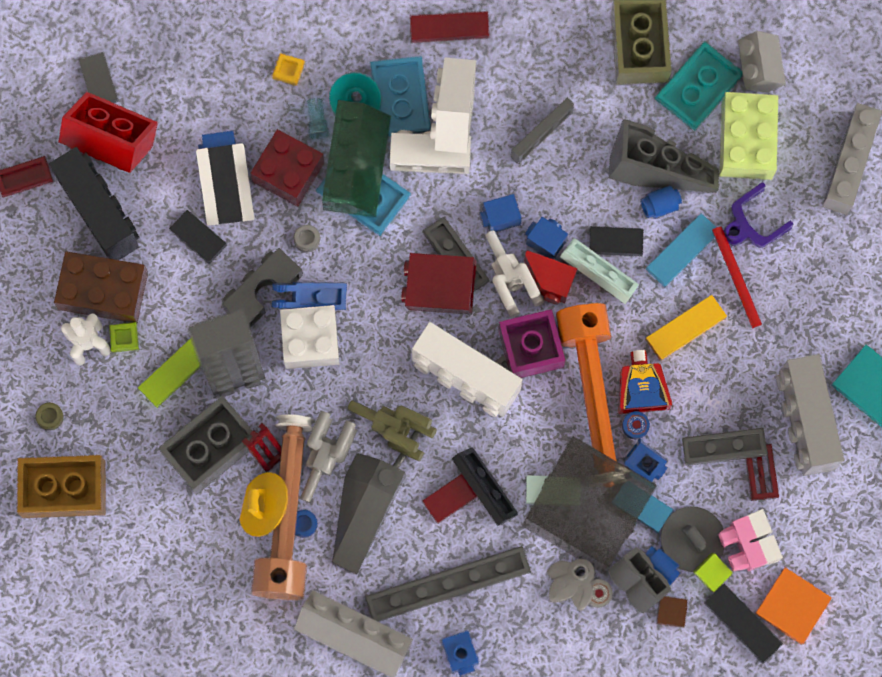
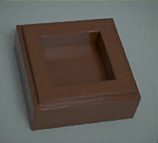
(672, 612)

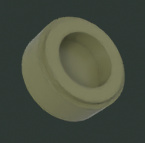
(49, 416)

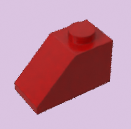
(551, 277)

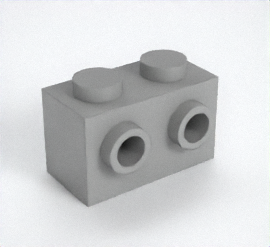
(761, 62)

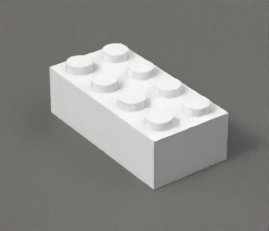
(466, 370)

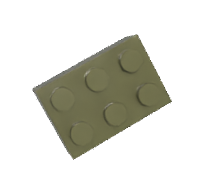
(640, 41)

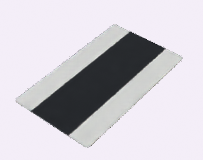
(225, 184)

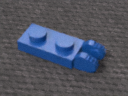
(312, 294)

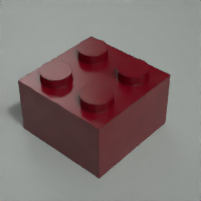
(287, 167)

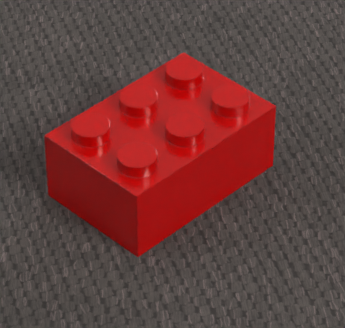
(108, 132)

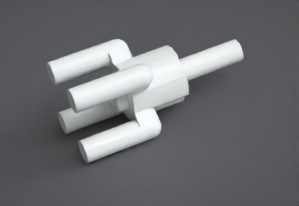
(511, 276)
(84, 337)

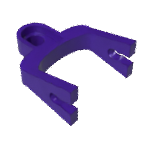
(743, 227)

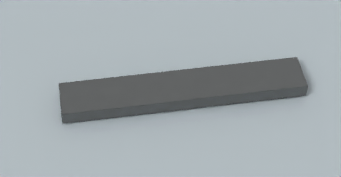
(447, 584)

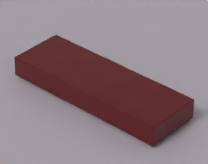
(449, 27)

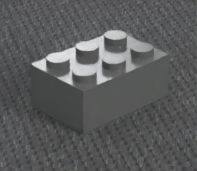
(207, 445)

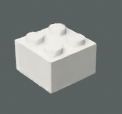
(309, 337)

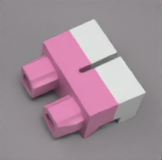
(751, 554)

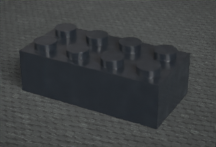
(93, 202)

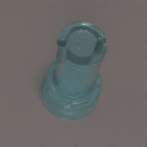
(317, 119)

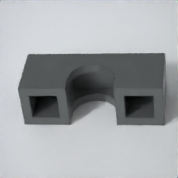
(275, 268)

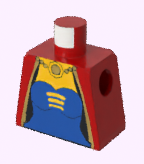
(642, 386)

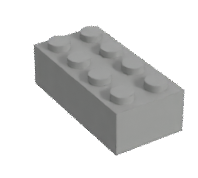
(810, 415)

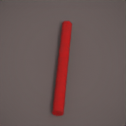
(737, 277)

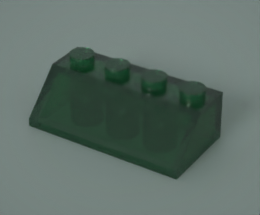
(356, 159)

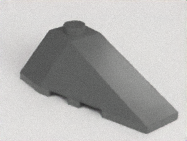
(649, 161)
(365, 502)

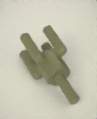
(396, 426)

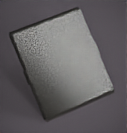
(589, 505)

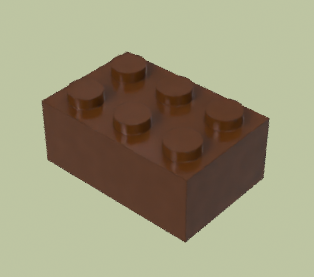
(101, 287)

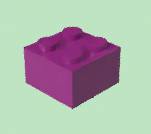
(531, 344)

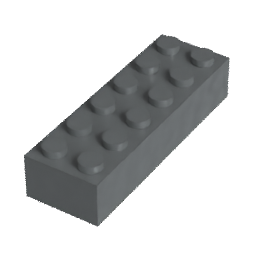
(227, 353)

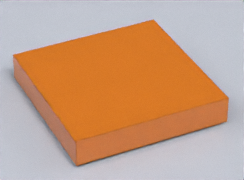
(793, 605)

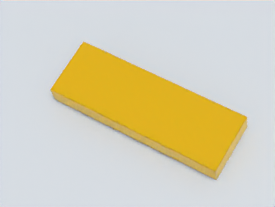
(686, 327)

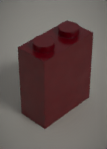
(439, 283)

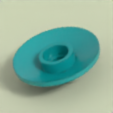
(355, 82)

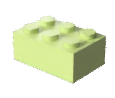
(749, 136)

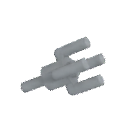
(325, 451)

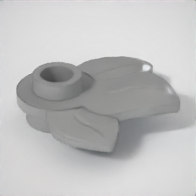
(569, 585)

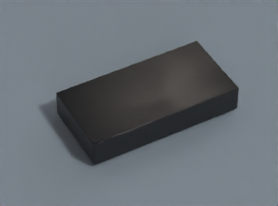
(198, 236)
(616, 241)

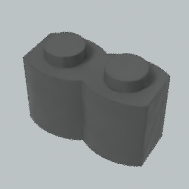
(639, 580)

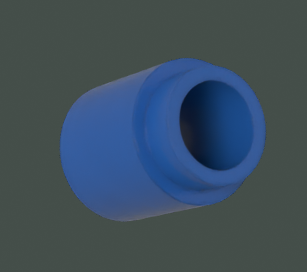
(661, 202)
(663, 564)

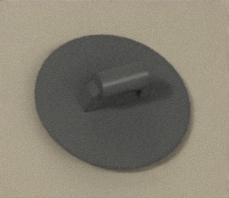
(691, 537)

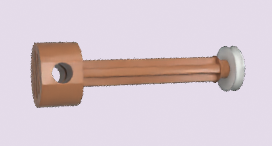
(284, 534)

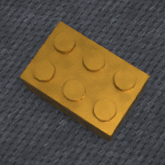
(61, 486)

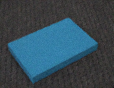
(403, 93)
(390, 202)

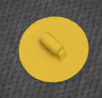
(263, 504)

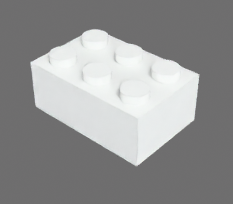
(453, 105)

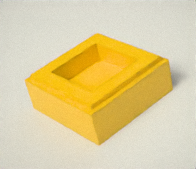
(288, 69)

